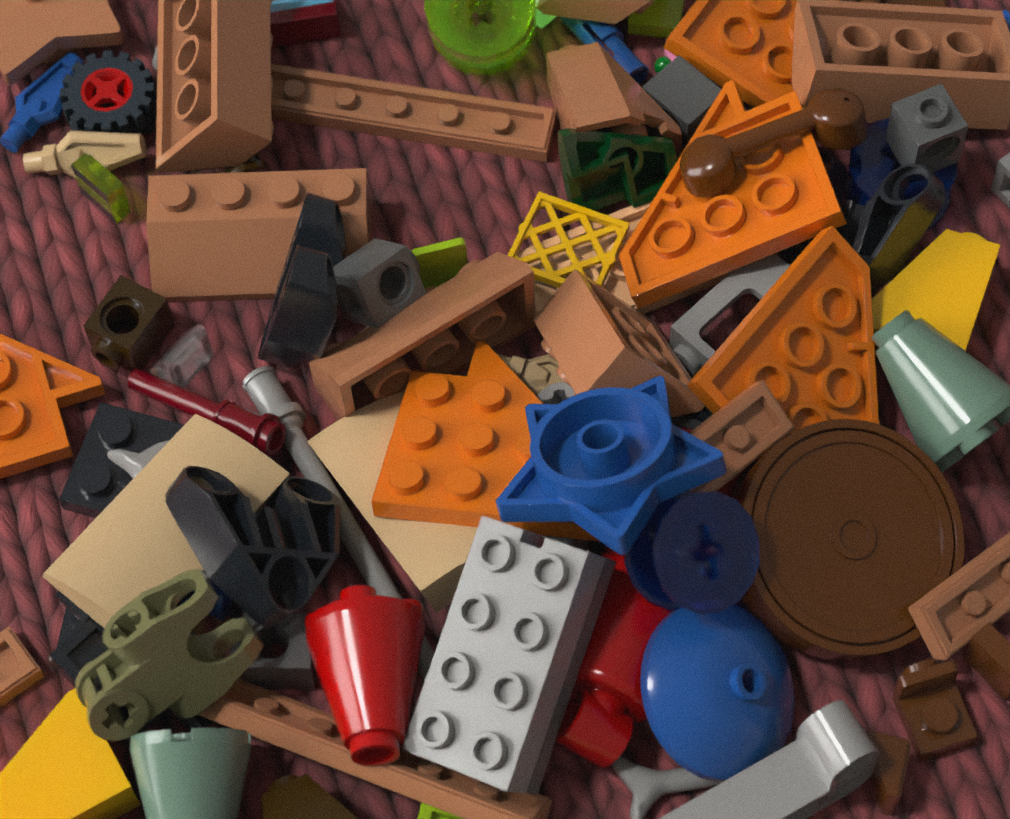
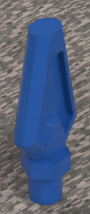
(38, 103)

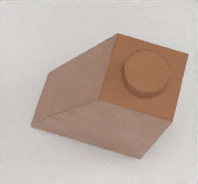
(600, 96)

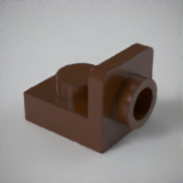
(933, 709)

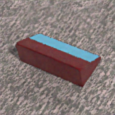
(302, 21)

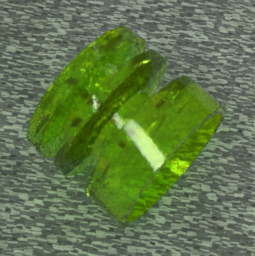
(485, 47)

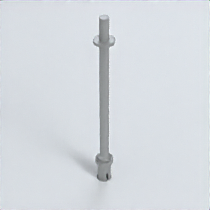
(272, 398)

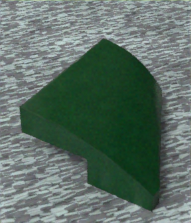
(613, 167)

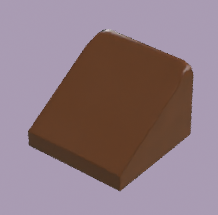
(889, 769)

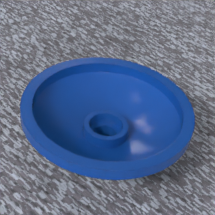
(698, 696)

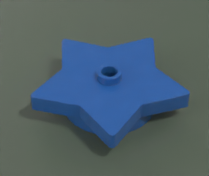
(607, 462)

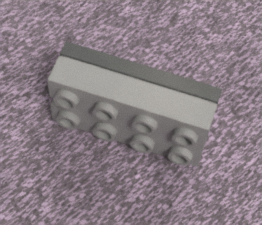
(508, 656)

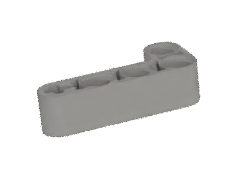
(800, 779)

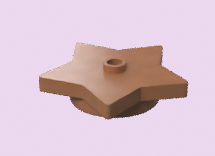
(47, 29)

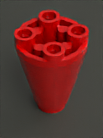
(368, 668)

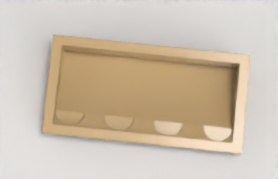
(354, 456)
(136, 537)

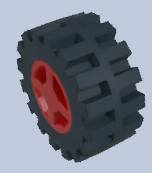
(111, 82)

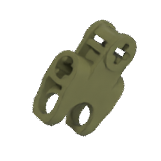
(158, 661)

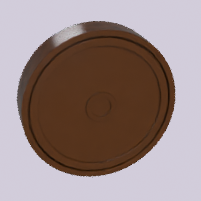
(847, 537)

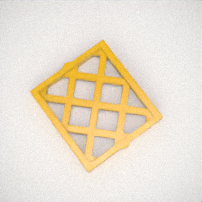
(578, 213)

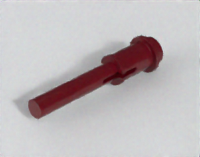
(259, 430)

